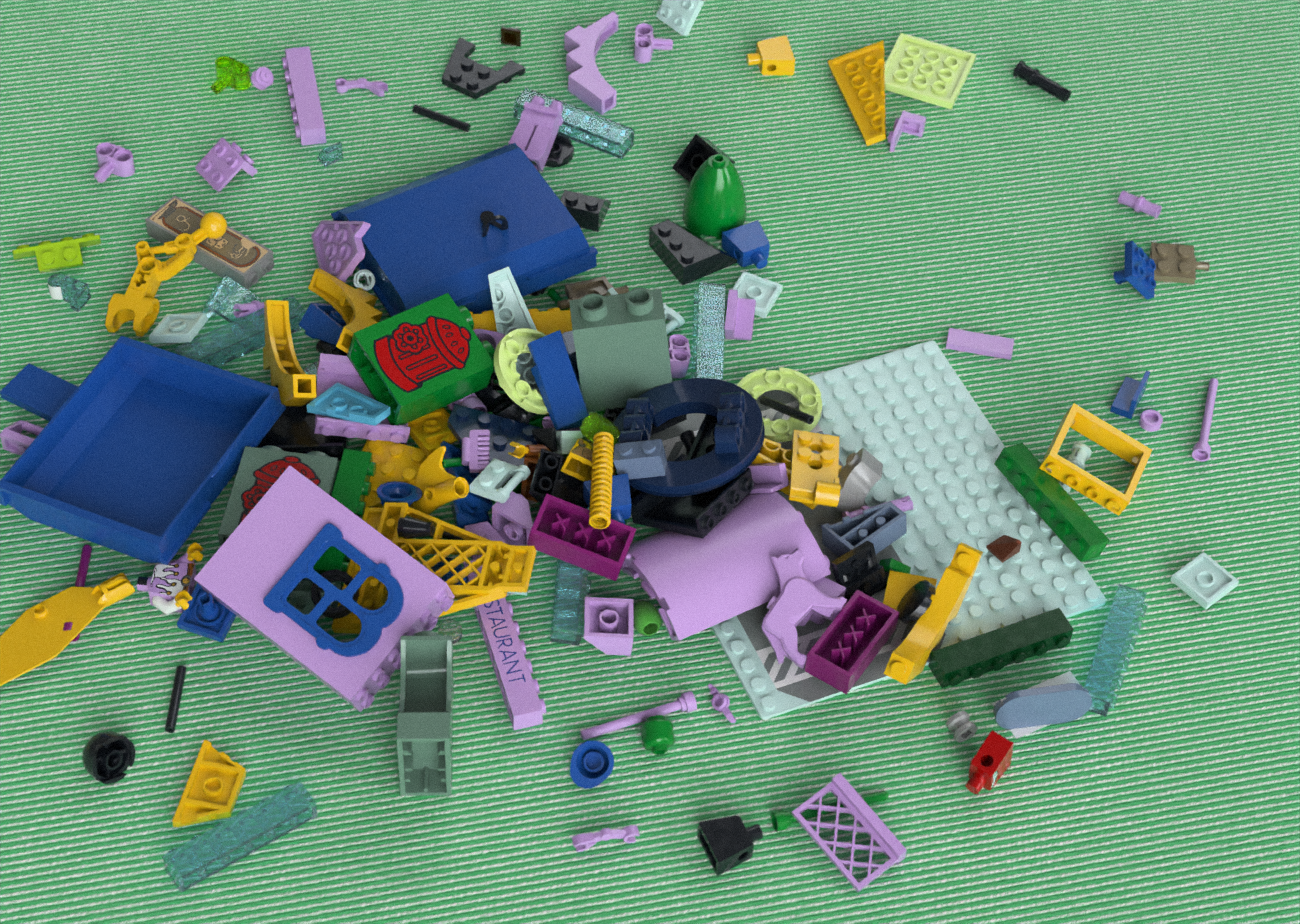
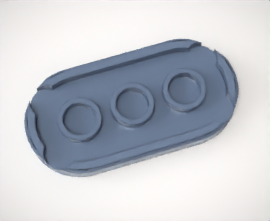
(1042, 706)

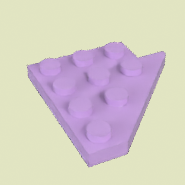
(339, 246)

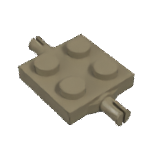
(1175, 263)
(592, 286)

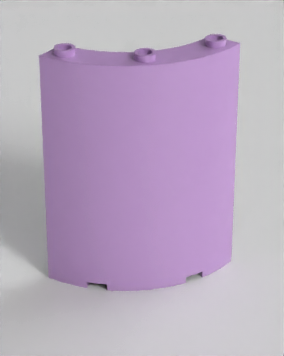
(726, 570)

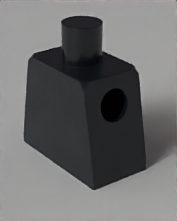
(727, 842)

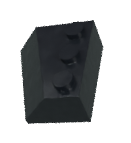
(686, 253)

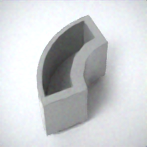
(857, 479)

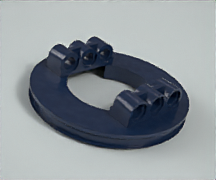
(737, 433)

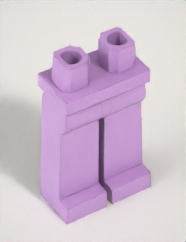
(538, 130)

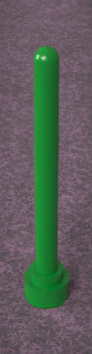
(782, 819)

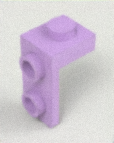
(908, 123)

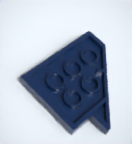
(501, 432)

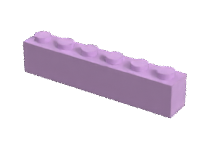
(305, 96)

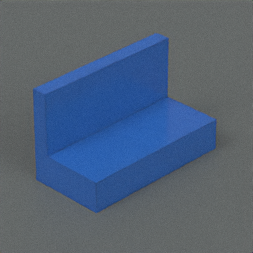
(1129, 396)

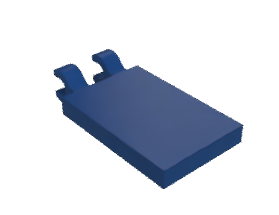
(38, 391)

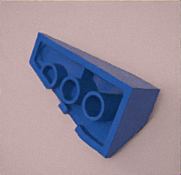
(323, 322)

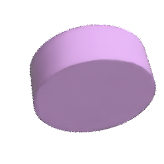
(1150, 420)

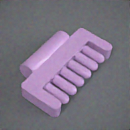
(476, 450)

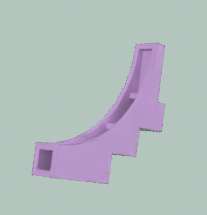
(585, 79)

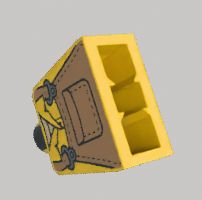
(579, 460)

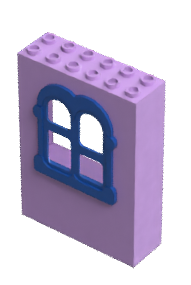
(280, 547)

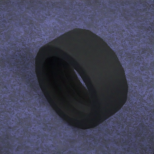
(333, 575)

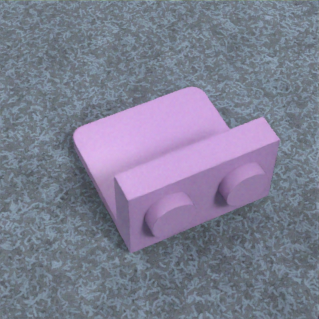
(224, 163)

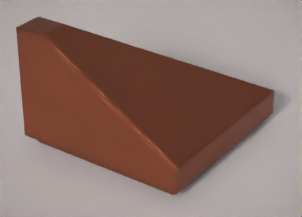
(1004, 547)

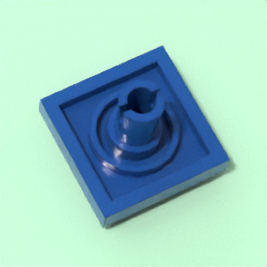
(1138, 270)
(206, 616)

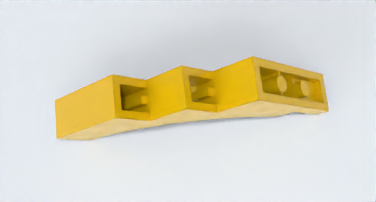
(912, 654)

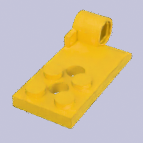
(809, 484)

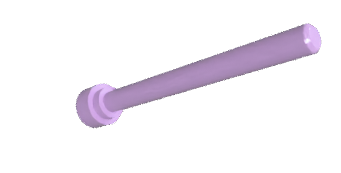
(1202, 450)
(684, 703)

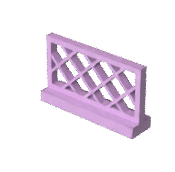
(869, 823)

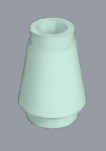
(369, 279)

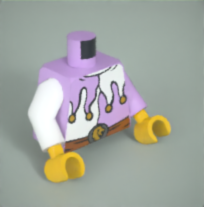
(173, 583)

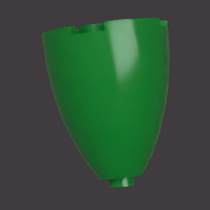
(715, 198)

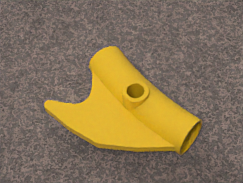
(437, 485)

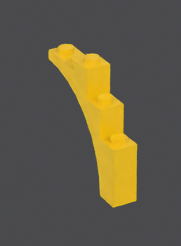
(352, 304)
(280, 357)

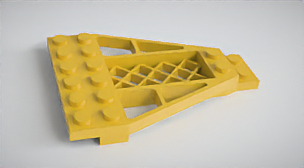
(503, 569)

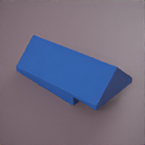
(558, 381)
(473, 507)

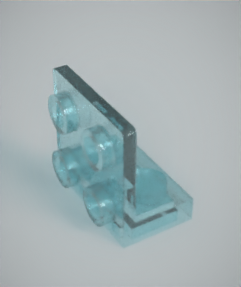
(225, 296)

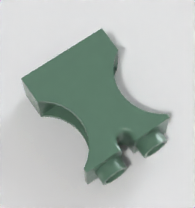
(425, 715)

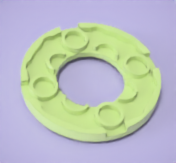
(505, 368)
(792, 382)

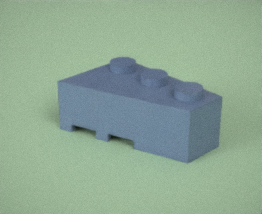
(877, 525)

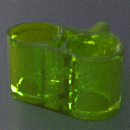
(232, 74)

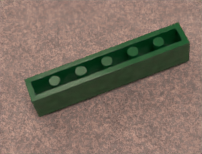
(1000, 648)

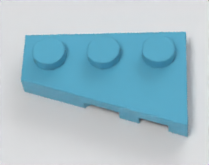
(349, 405)

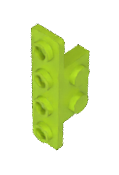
(58, 254)

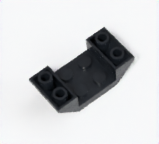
(552, 481)

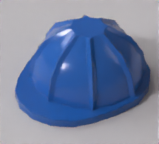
(398, 493)
(591, 764)

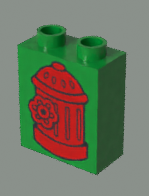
(422, 359)

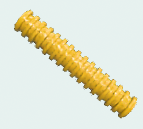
(601, 480)

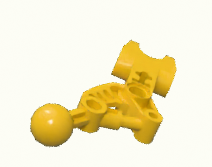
(139, 301)

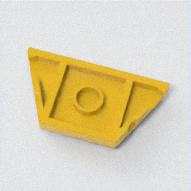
(431, 430)
(210, 788)

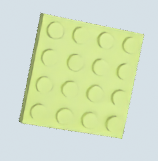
(927, 70)

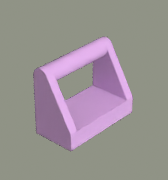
(14, 441)

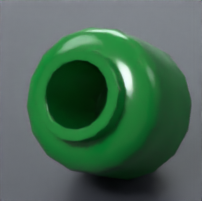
(657, 734)

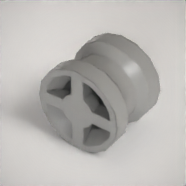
(961, 726)

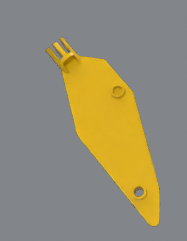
(39, 630)

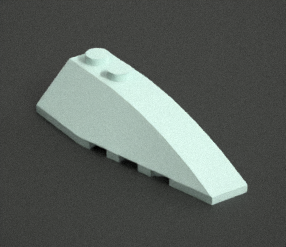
(510, 315)

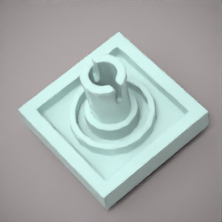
(680, 14)

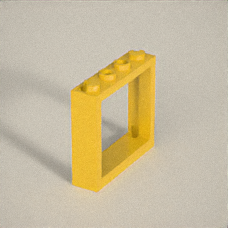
(1110, 439)

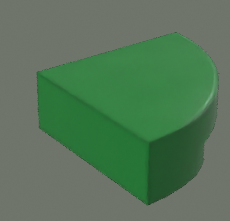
(894, 565)

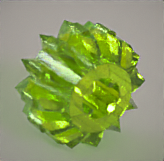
(597, 423)

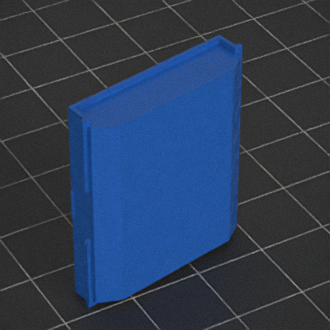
(431, 241)
(141, 450)

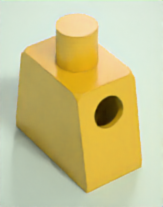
(773, 56)

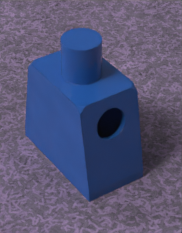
(747, 244)
(620, 497)

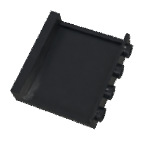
(296, 434)
(691, 514)

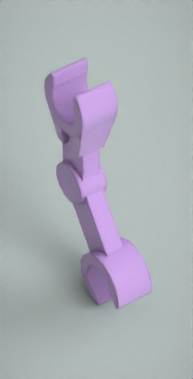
(375, 87)
(585, 841)

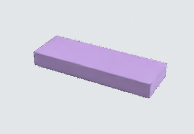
(980, 343)

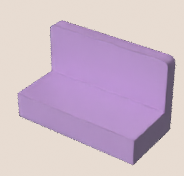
(739, 317)
(768, 477)

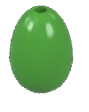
(646, 618)

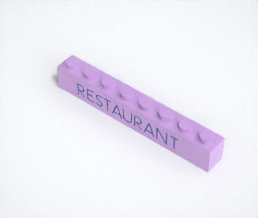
(509, 661)

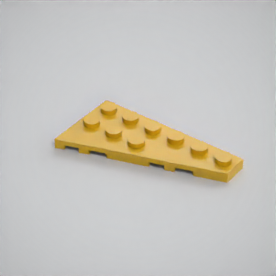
(862, 85)

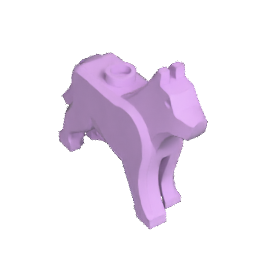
(793, 605)

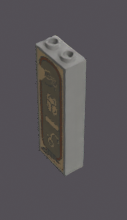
(228, 255)

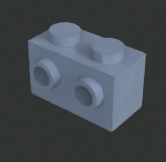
(640, 459)

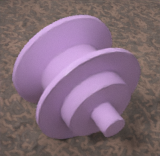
(262, 78)

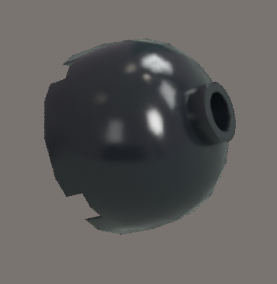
(108, 756)

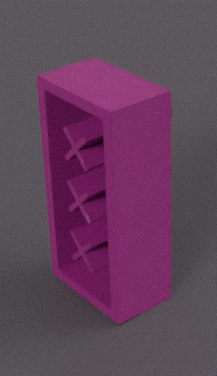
(566, 534)
(851, 641)

